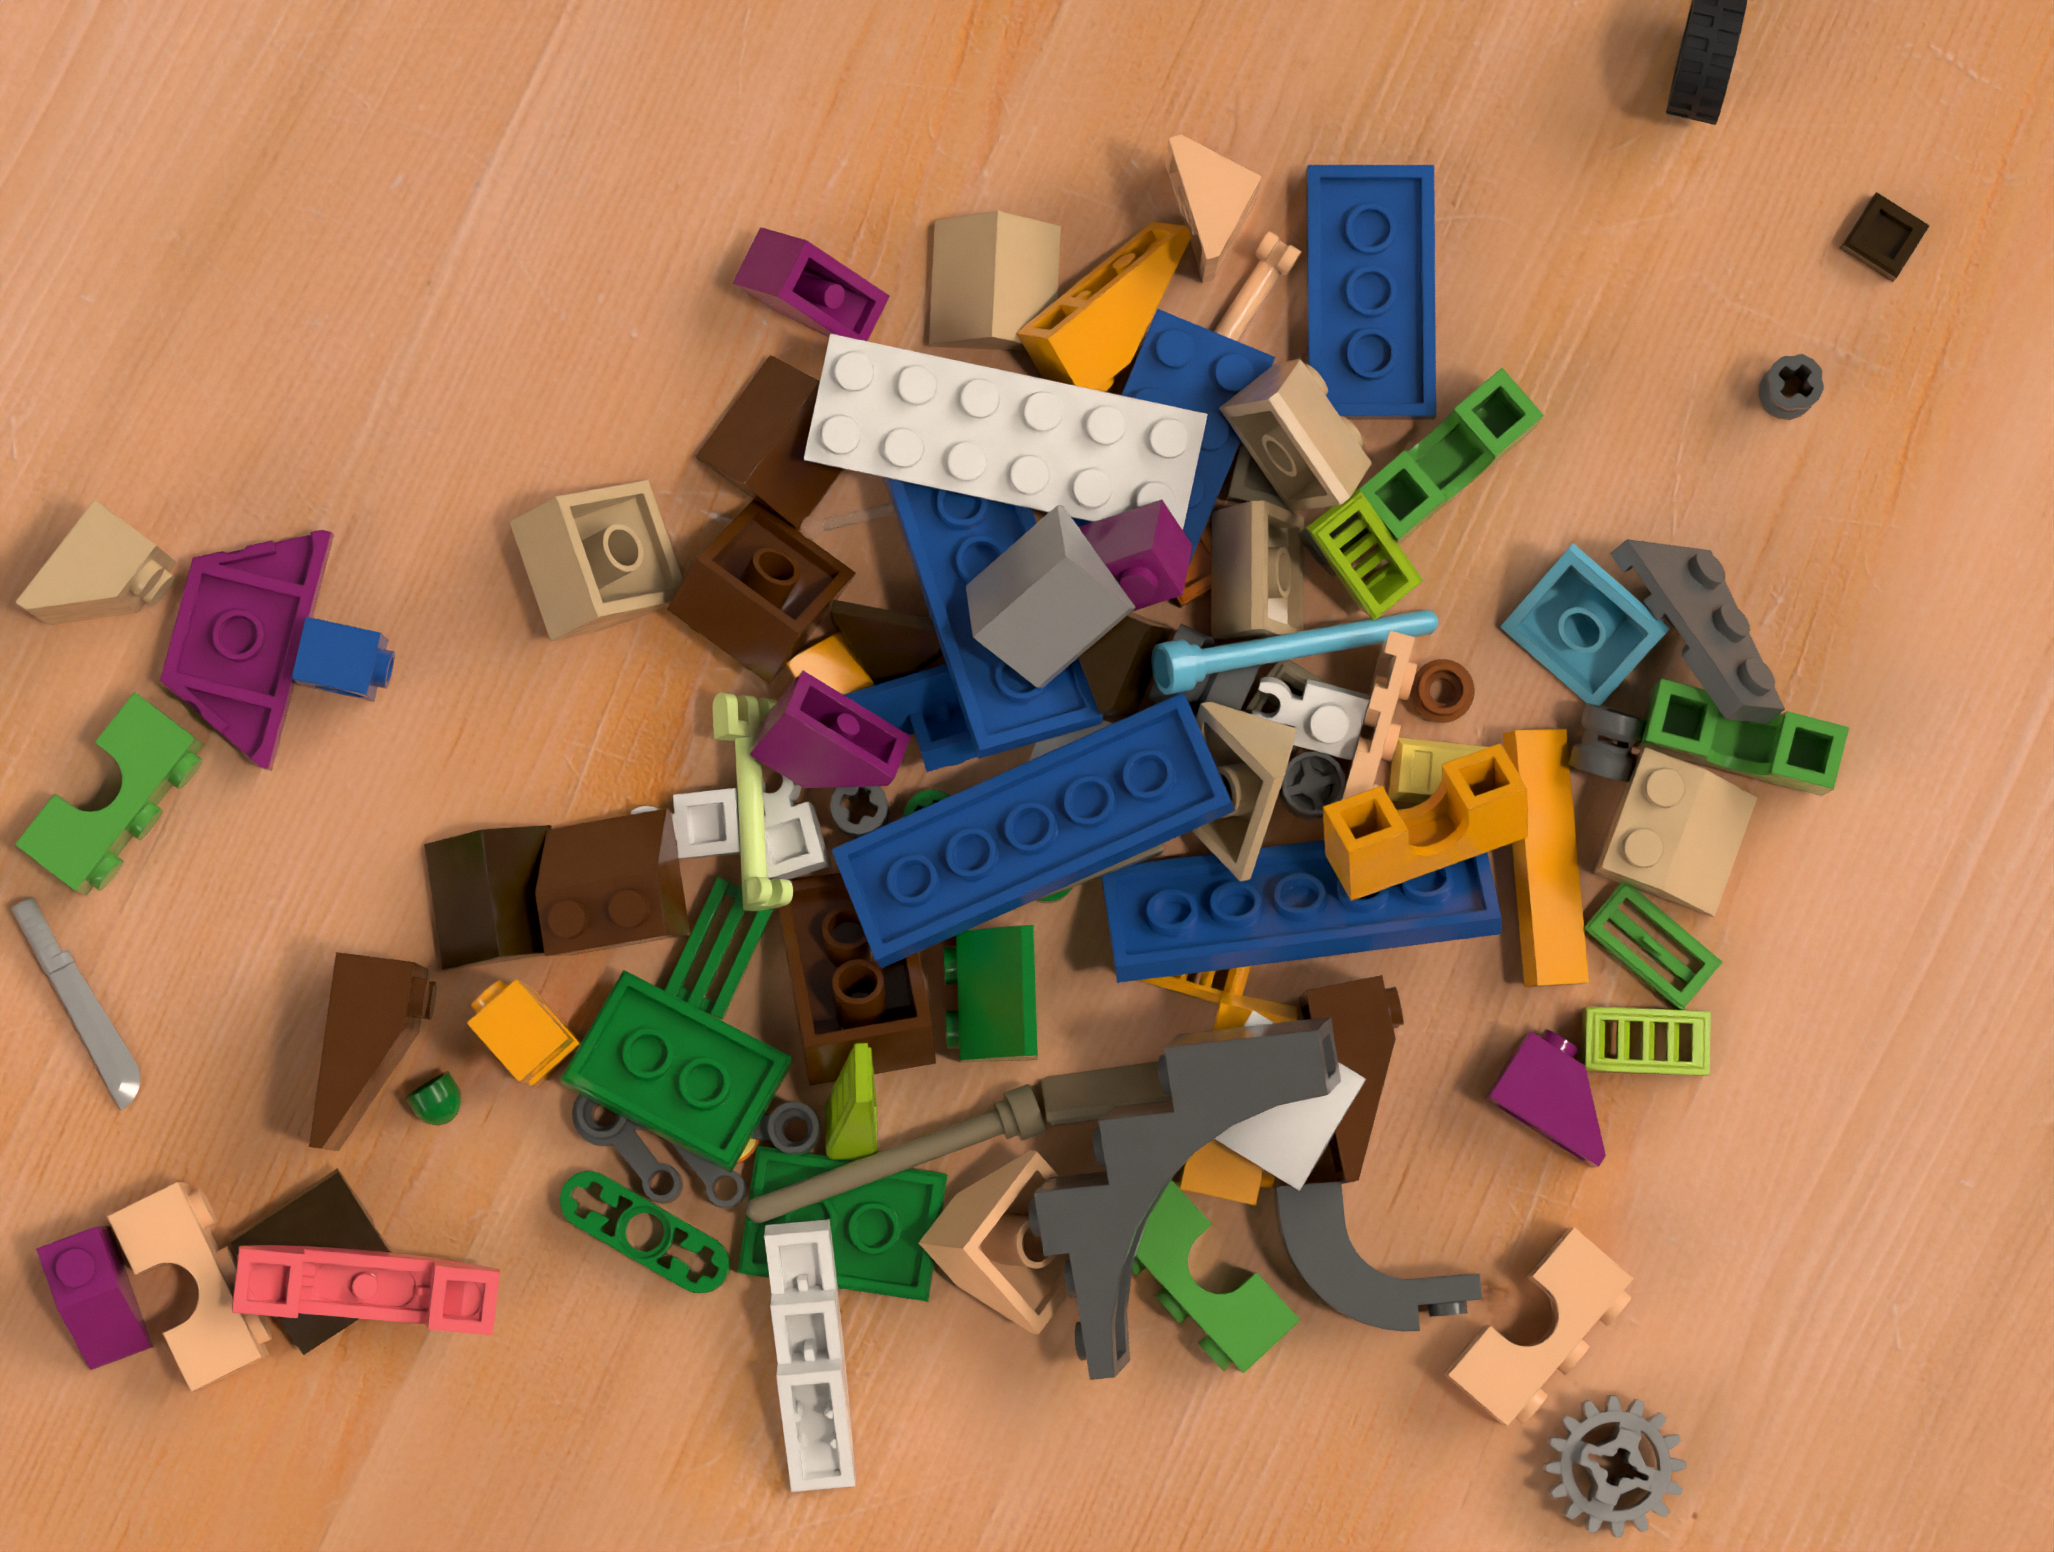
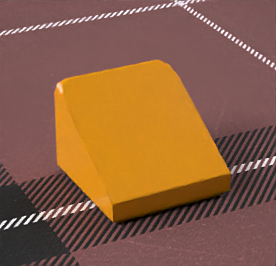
(832, 664)

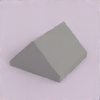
(1045, 600)

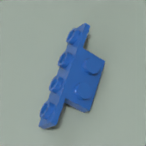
(924, 707)

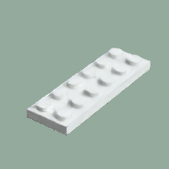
(1000, 433)

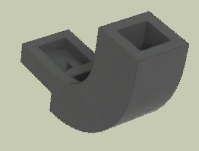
(1326, 1261)

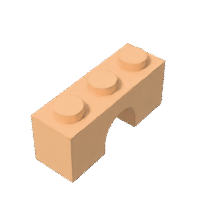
(176, 1230)
(1582, 1289)

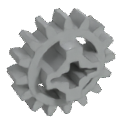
(1605, 1495)

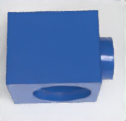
(343, 659)

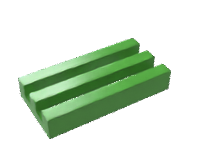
(1610, 911)

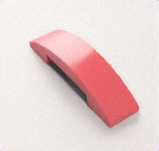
(365, 1286)

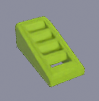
(1389, 582)
(1593, 1041)
(852, 1108)

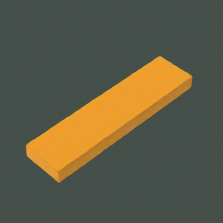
(1548, 863)

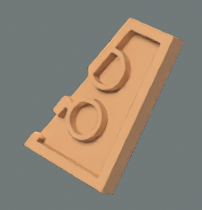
(1379, 736)

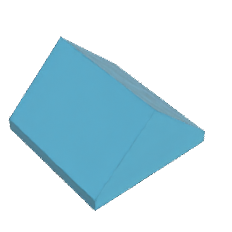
(1584, 626)

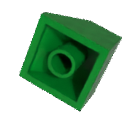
(994, 994)

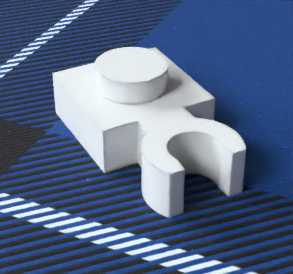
(1324, 716)
(704, 823)
(792, 834)

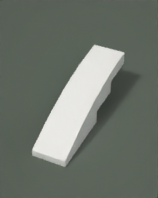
(810, 1355)

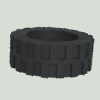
(1706, 59)

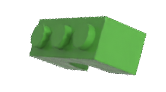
(1452, 455)
(1785, 752)
(152, 758)
(1238, 1322)

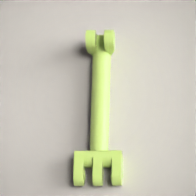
(741, 721)

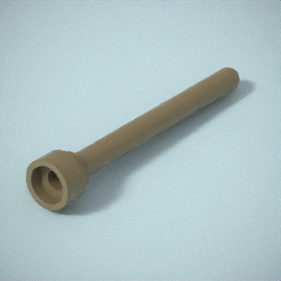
(1013, 1117)

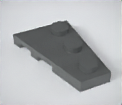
(1695, 600)

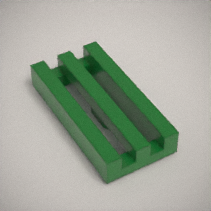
(697, 996)

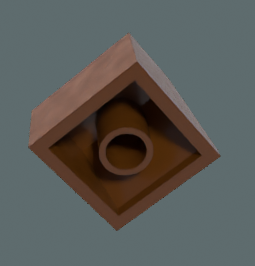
(760, 590)
(610, 884)

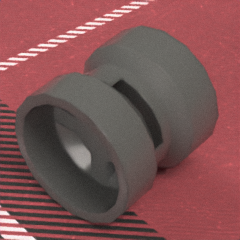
(1602, 756)
(1316, 777)

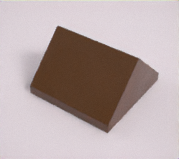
(765, 443)

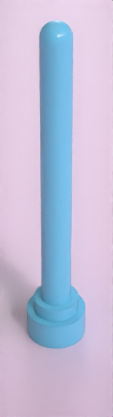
(1181, 665)

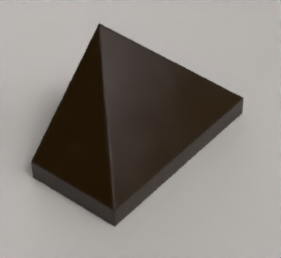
(886, 640)

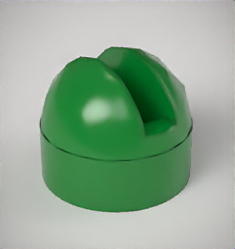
(436, 1100)

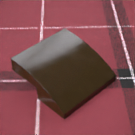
(317, 1217)

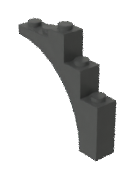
(1102, 1216)

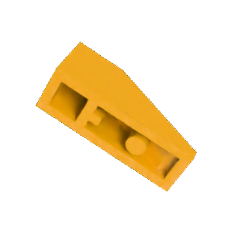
(1104, 316)

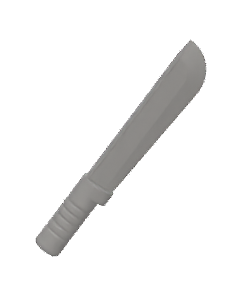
(90, 1020)

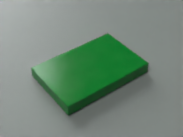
(677, 1071)
(872, 1226)

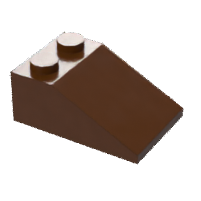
(844, 992)
(368, 1030)
(1364, 1041)

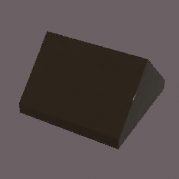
(1121, 665)
(487, 895)

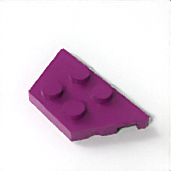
(242, 637)

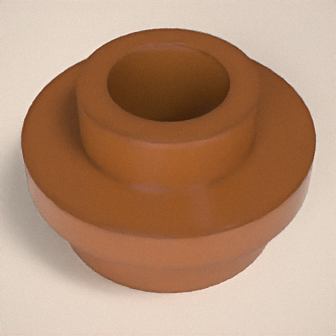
(1456, 676)

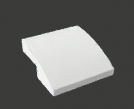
(1294, 1134)

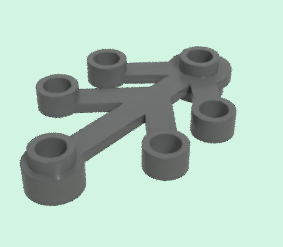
(636, 1153)

